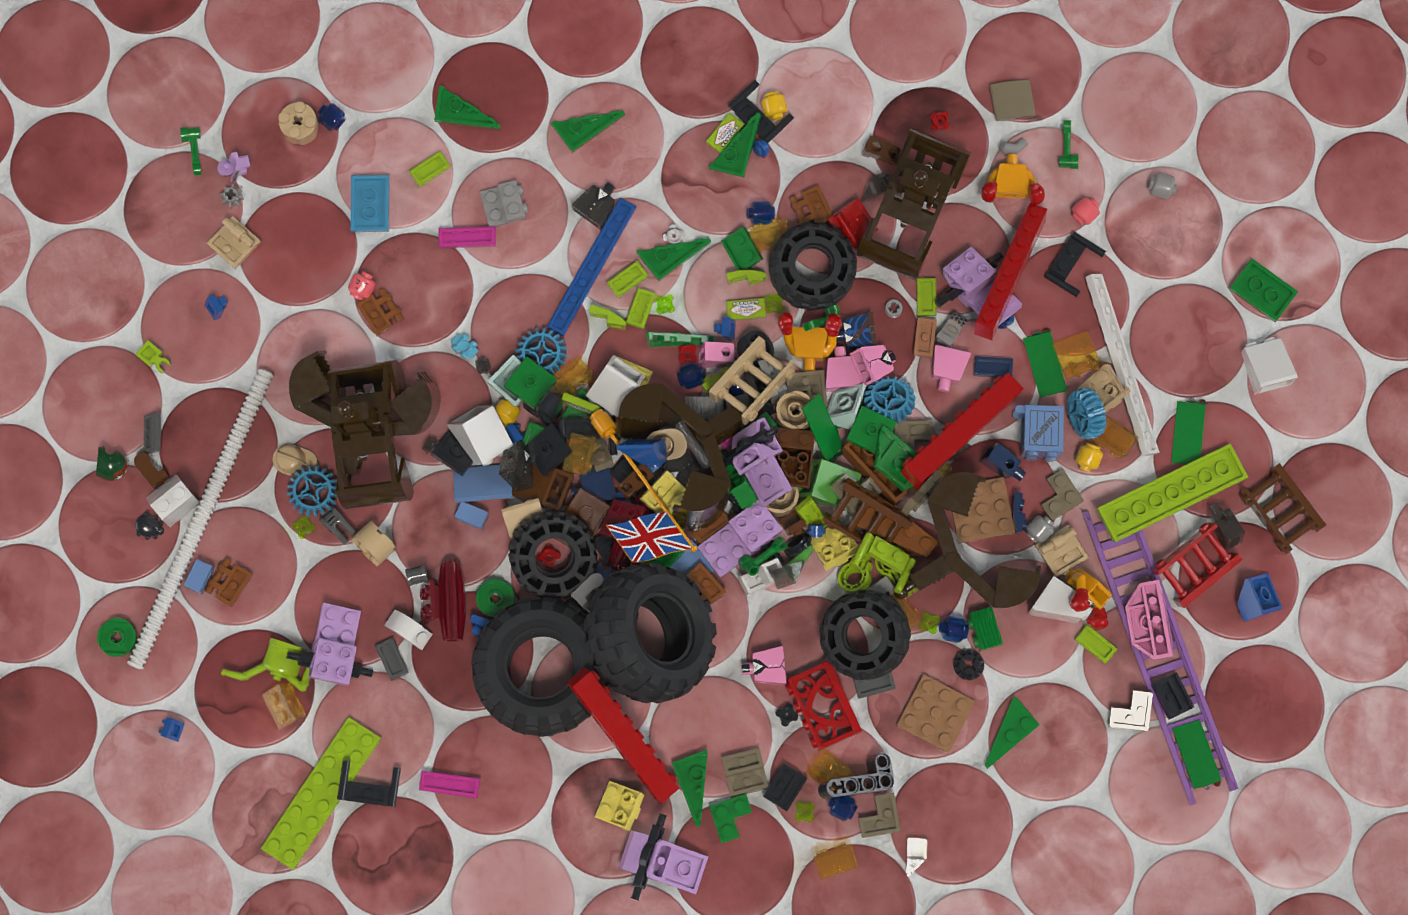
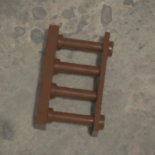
(1290, 491)
(868, 500)

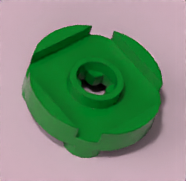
(487, 590)
(109, 629)

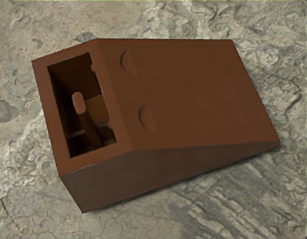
(796, 456)
(550, 490)

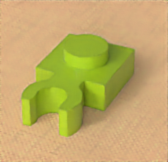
(151, 355)
(711, 380)

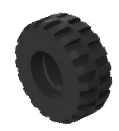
(544, 527)

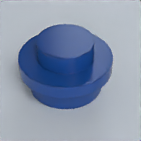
(761, 148)
(816, 530)

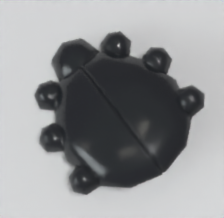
(148, 526)

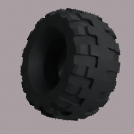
(808, 294)
(894, 631)

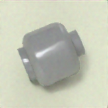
(1162, 186)
(1039, 529)

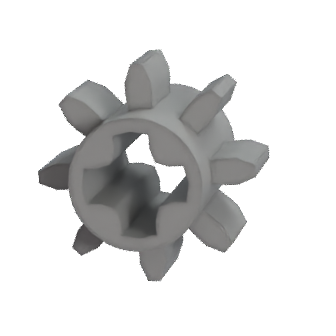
(228, 193)

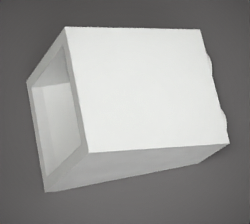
(1268, 365)
(613, 385)
(481, 434)
(172, 500)
(1055, 603)

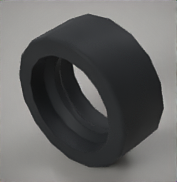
(744, 342)

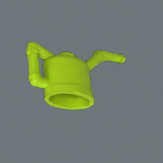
(277, 664)

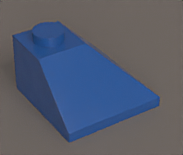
(645, 451)
(1258, 598)

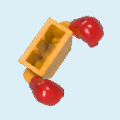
(1012, 181)
(810, 344)
(1089, 588)

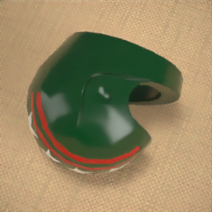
(110, 466)

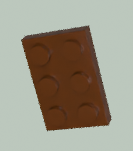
(589, 509)

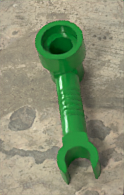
(191, 135)
(1068, 160)
(821, 321)
(751, 565)

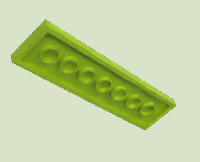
(1172, 493)
(319, 794)

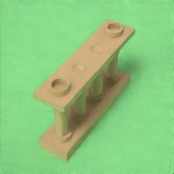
(743, 364)

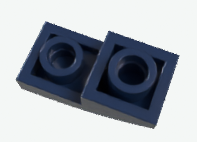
(1018, 518)

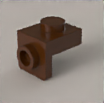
(792, 524)

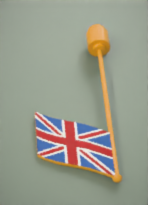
(650, 534)

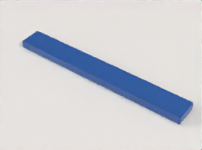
(591, 267)

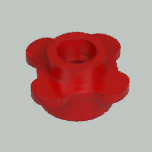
(943, 116)
(687, 348)
(549, 551)

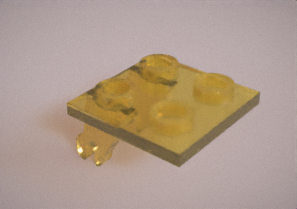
(1077, 355)

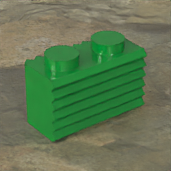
(742, 490)
(985, 629)

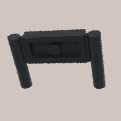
(746, 109)
(1068, 258)
(585, 428)
(365, 792)

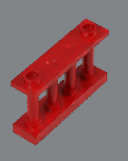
(1213, 574)

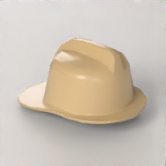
(675, 442)
(292, 458)

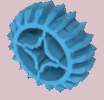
(543, 337)
(877, 393)
(1086, 413)
(304, 494)

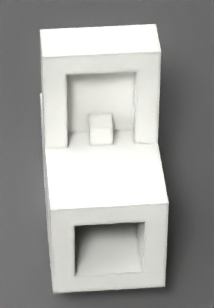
(761, 580)
(408, 629)

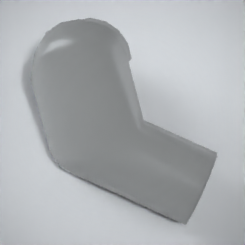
(1009, 148)

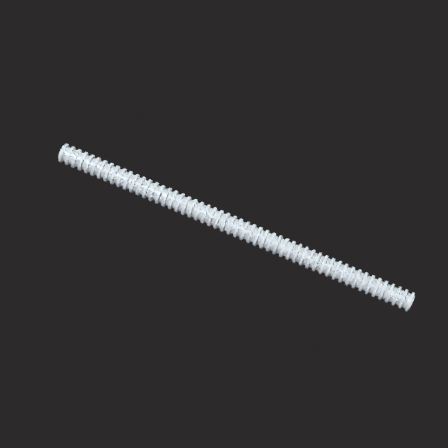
(200, 519)

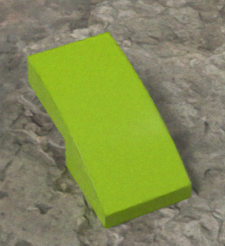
(753, 277)
(613, 320)

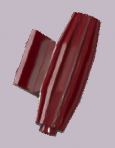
(620, 513)
(446, 601)

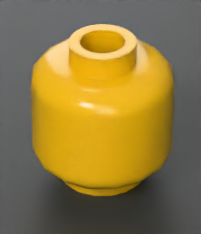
(774, 105)
(507, 412)
(1089, 457)

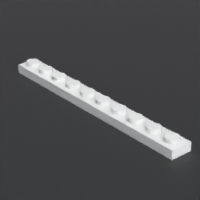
(1122, 364)

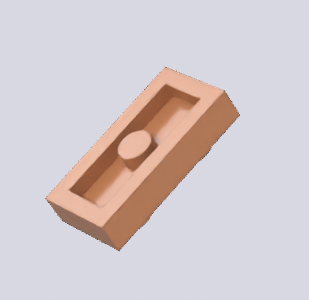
(925, 337)

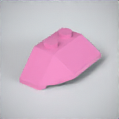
(1150, 621)

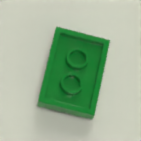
(1263, 290)

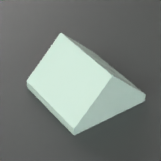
(500, 378)
(845, 405)

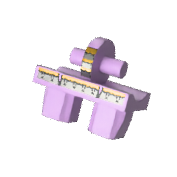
(234, 166)

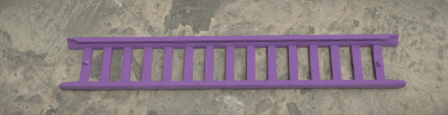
(1178, 644)

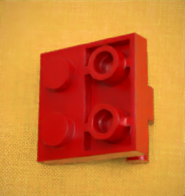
(851, 221)

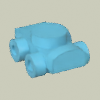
(467, 349)

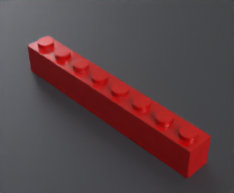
(1010, 271)
(962, 430)
(622, 734)

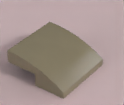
(1012, 100)
(745, 772)

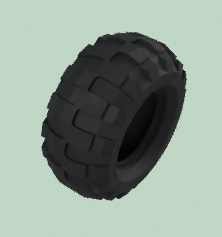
(616, 643)
(494, 653)

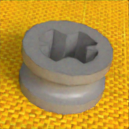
(888, 306)

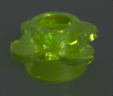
(773, 299)
(669, 308)
(304, 521)
(929, 628)
(805, 807)

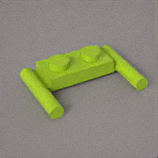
(887, 555)

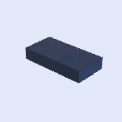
(992, 367)

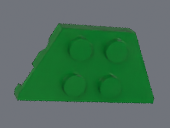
(890, 456)

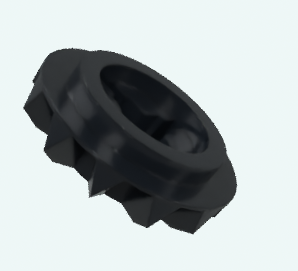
(798, 544)
(968, 674)

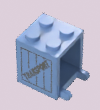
(1041, 431)

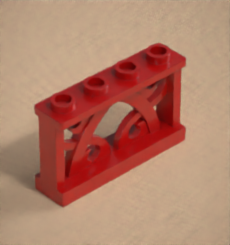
(828, 679)

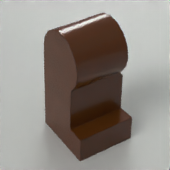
(881, 150)
(145, 466)
(633, 483)

